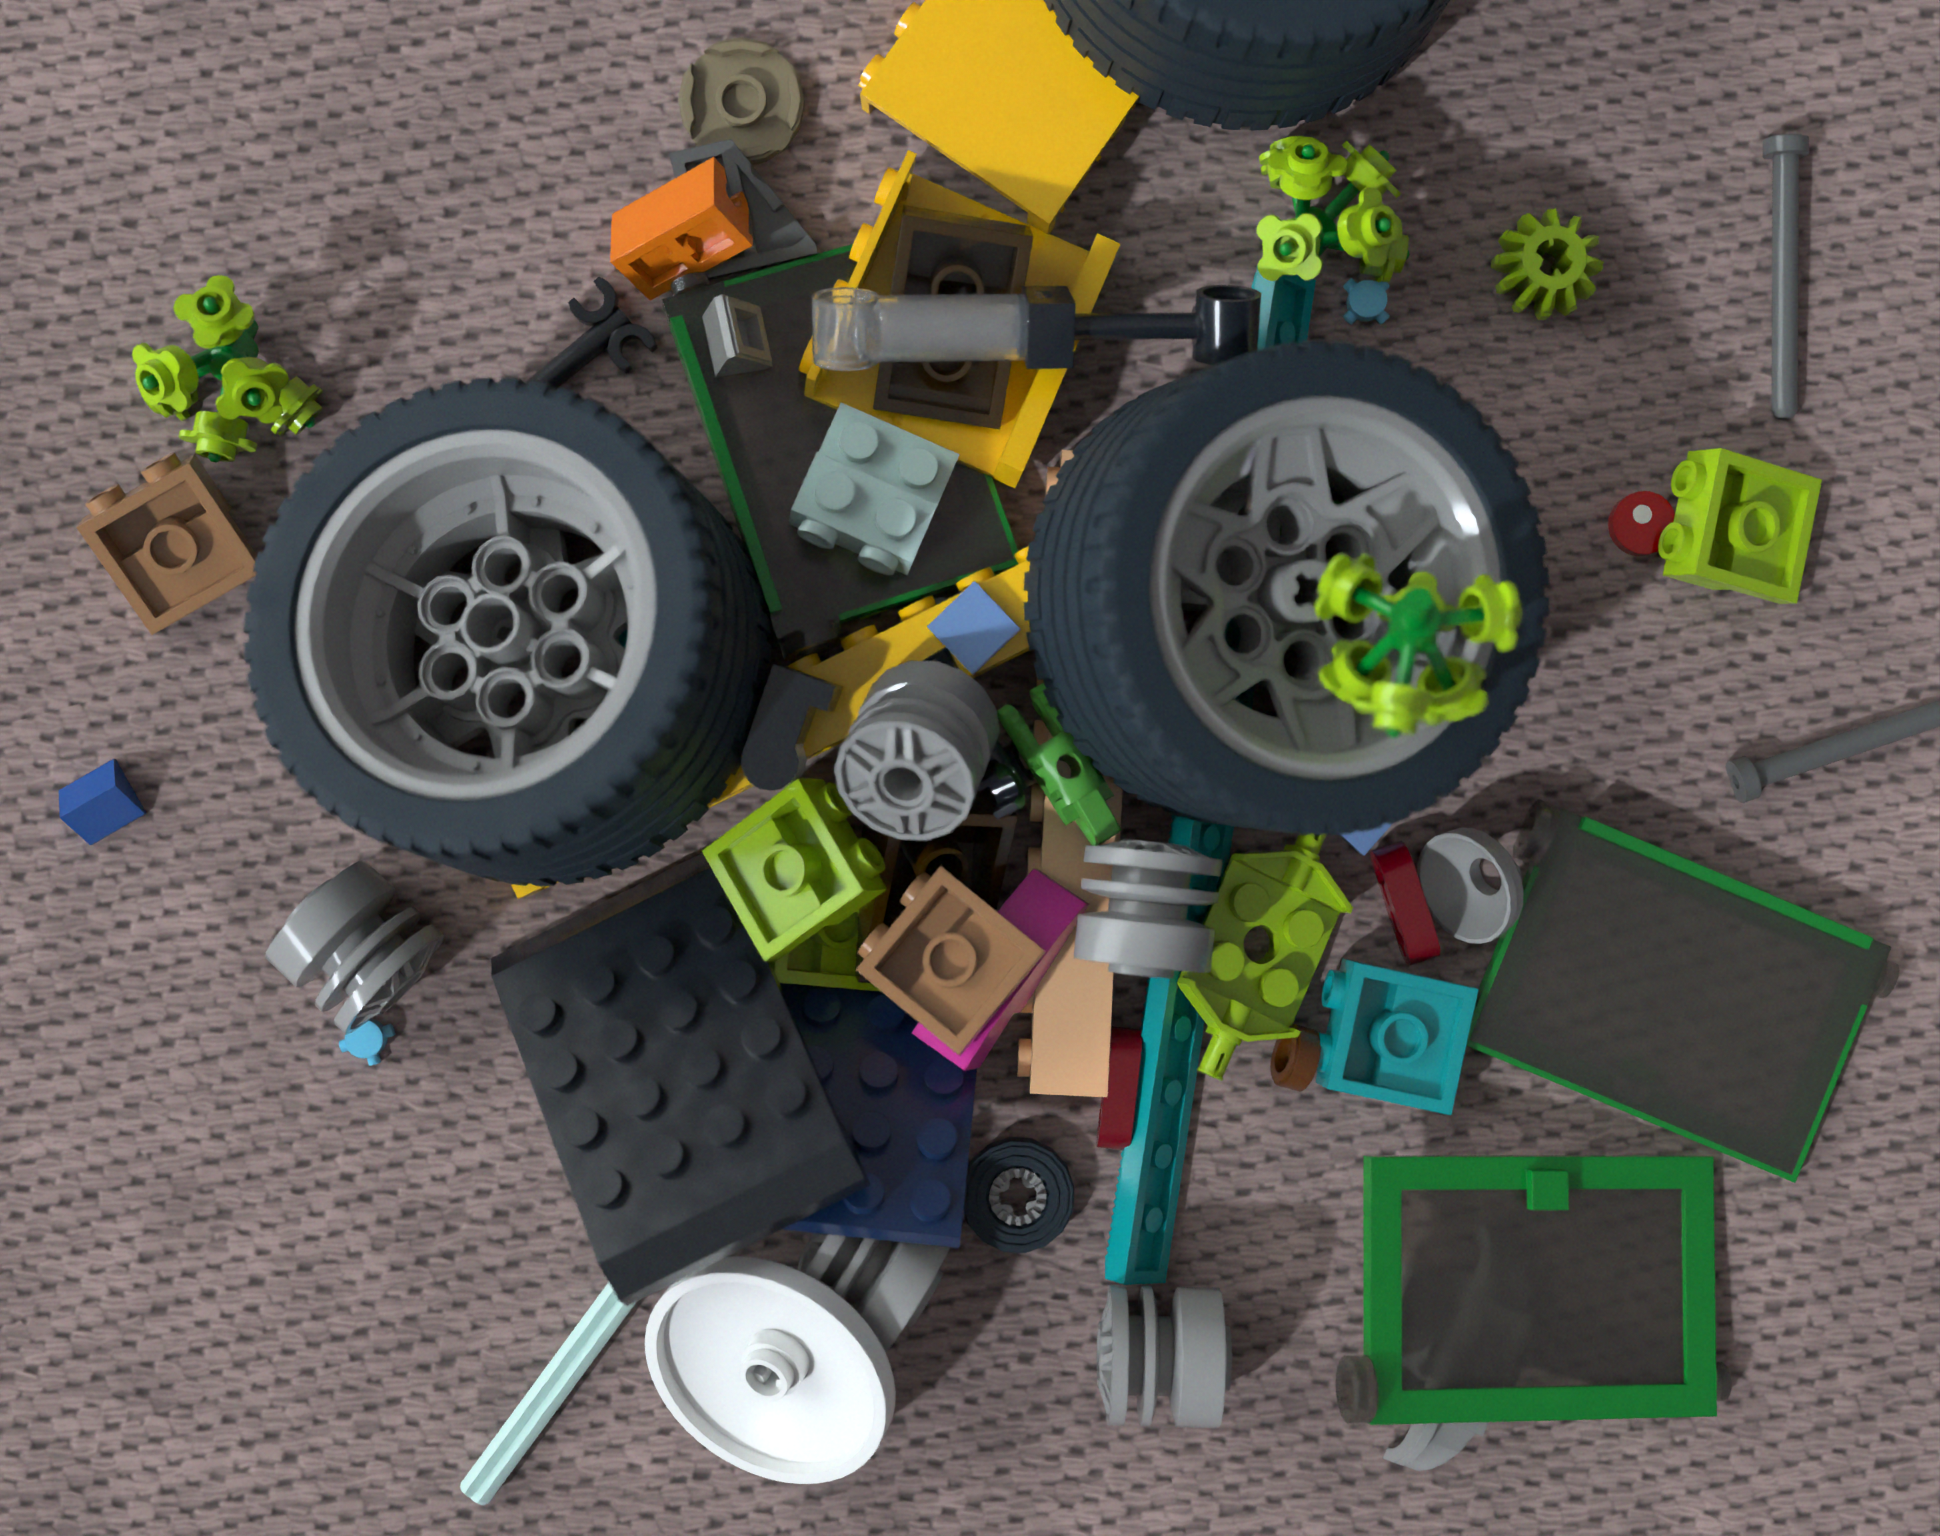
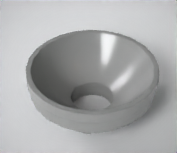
(1459, 894)

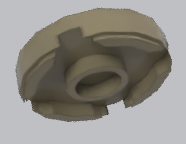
(756, 122)

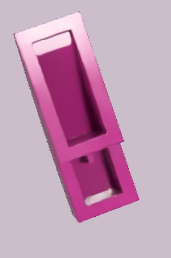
(1046, 916)

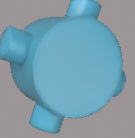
(1366, 301)
(368, 1041)

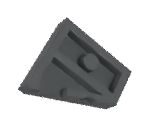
(774, 229)

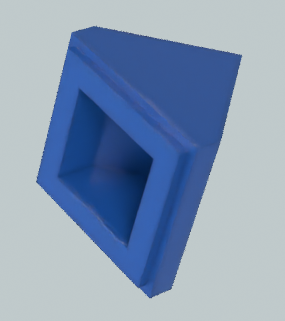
(99, 803)

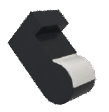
(775, 743)

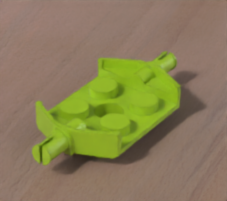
(1298, 909)

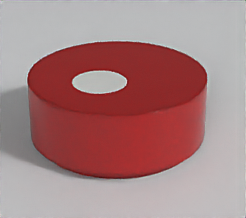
(1639, 521)

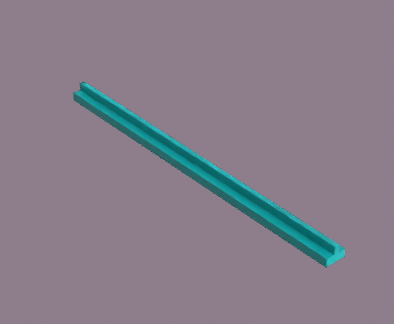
(1170, 1023)

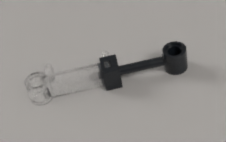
(1038, 326)

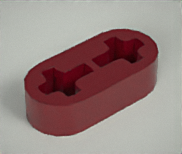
(1405, 903)
(1118, 1107)

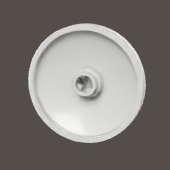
(771, 1370)

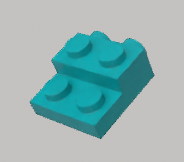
(1394, 1035)

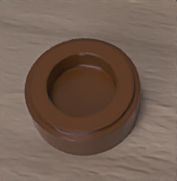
(1296, 1059)

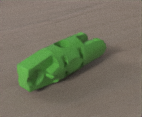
(1075, 798)

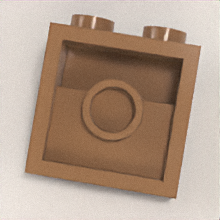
(168, 541)
(948, 959)

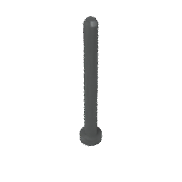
(1785, 156)
(1749, 777)

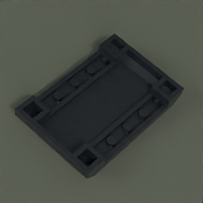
(672, 1080)

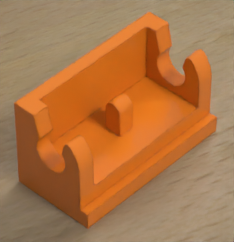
(679, 229)

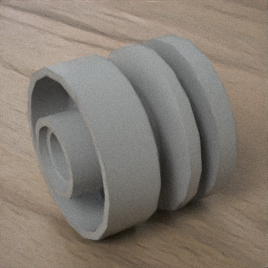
(917, 750)
(1147, 910)
(345, 937)
(882, 1276)
(1166, 1356)

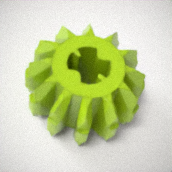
(1524, 258)

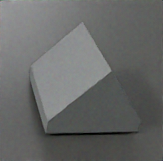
(736, 336)

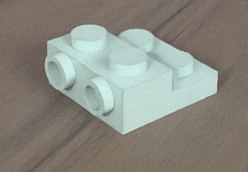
(872, 491)

